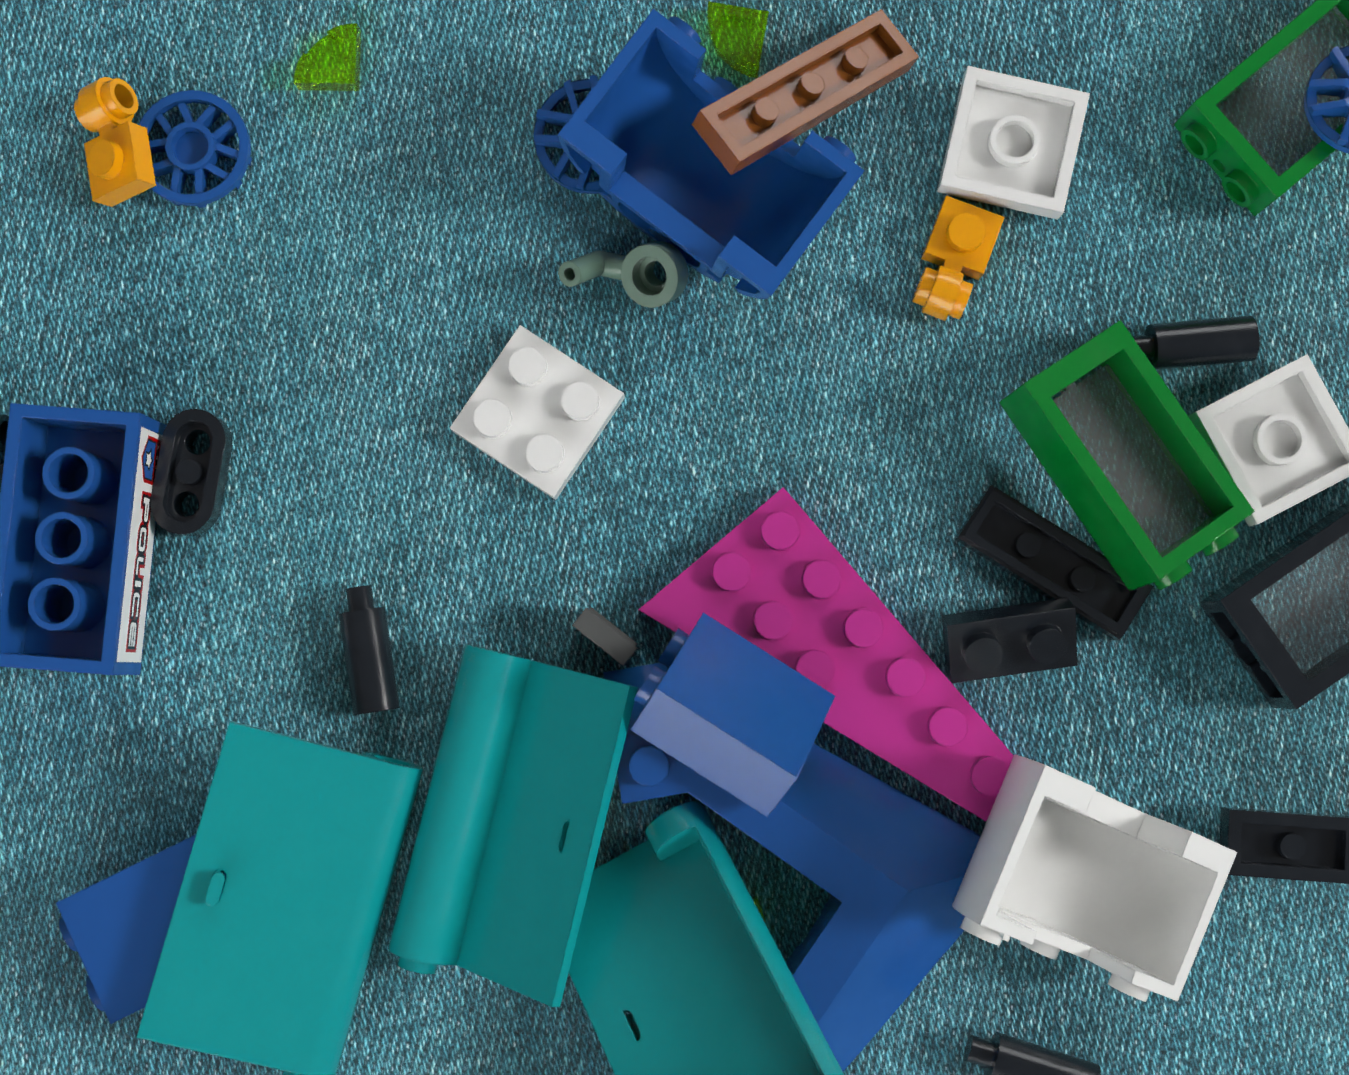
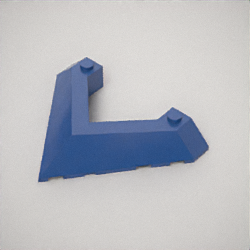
(863, 842)

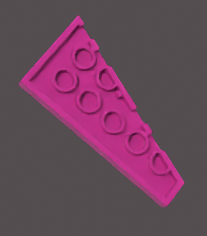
(809, 608)

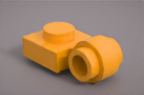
(121, 154)
(960, 247)

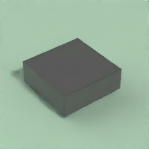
(606, 635)

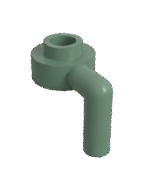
(634, 270)

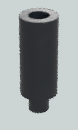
(1200, 342)
(368, 653)
(1018, 1057)

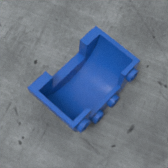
(674, 187)

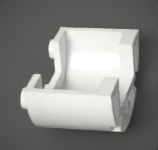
(1092, 881)

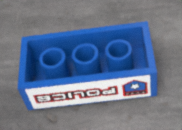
(76, 538)

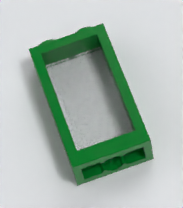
(1255, 117)
(1128, 460)

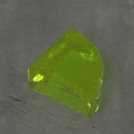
(737, 35)
(332, 62)

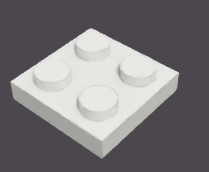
(1013, 142)
(537, 412)
(1278, 438)

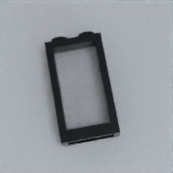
(1291, 614)

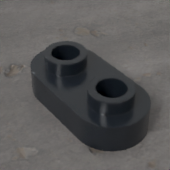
(185, 473)

